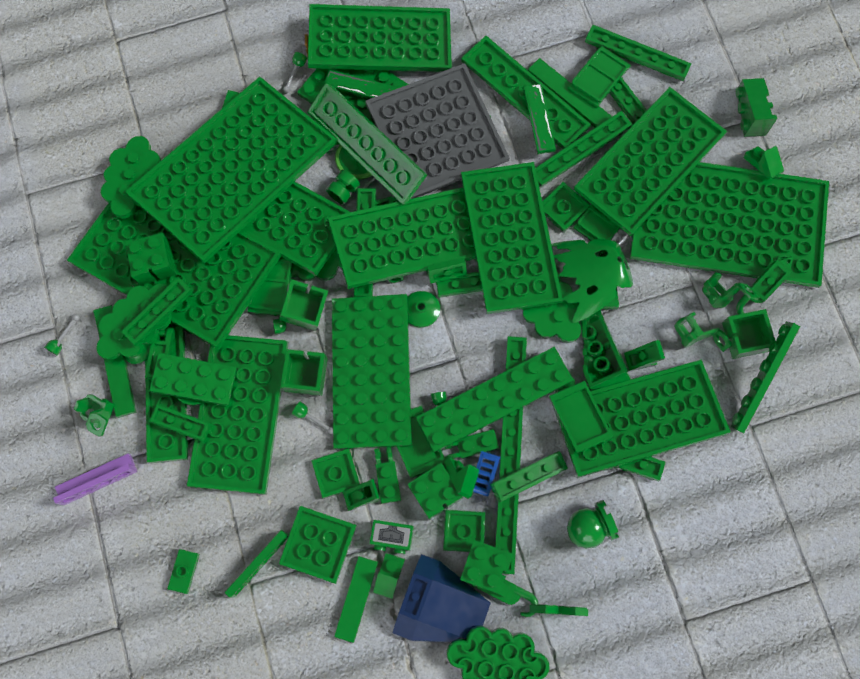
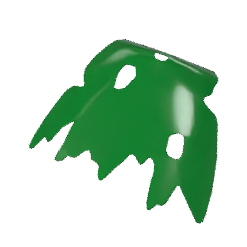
(591, 270)

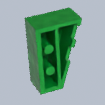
(754, 107)

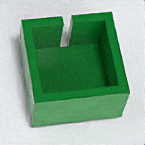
(150, 253)
(303, 308)
(749, 333)
(302, 374)
(434, 490)
(486, 566)

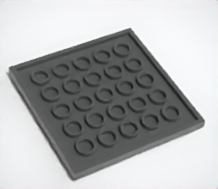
(440, 127)

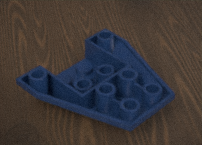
(439, 605)

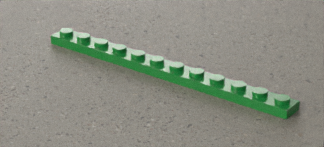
(510, 459)

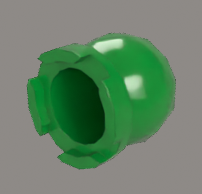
(590, 527)

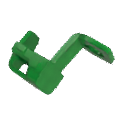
(725, 298)
(697, 334)
(98, 417)

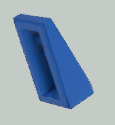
(483, 491)

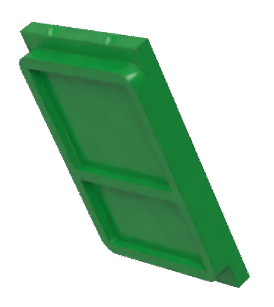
(599, 76)
(596, 225)
(273, 291)
(580, 417)
(420, 456)

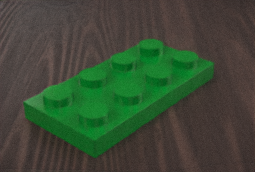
(193, 379)

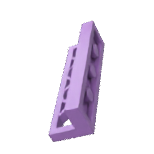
(95, 479)

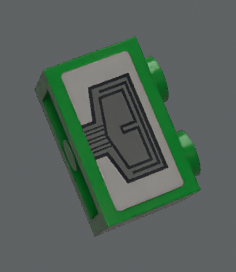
(391, 535)

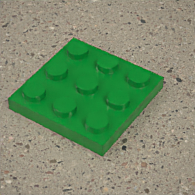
(318, 544)

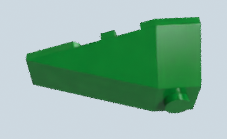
(602, 359)

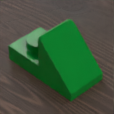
(766, 161)
(644, 356)
(462, 477)
(361, 495)
(389, 575)

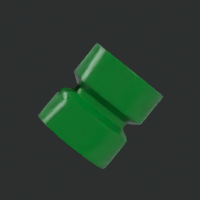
(344, 185)

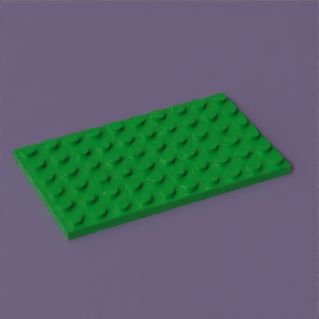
(231, 169)
(739, 224)
(219, 287)

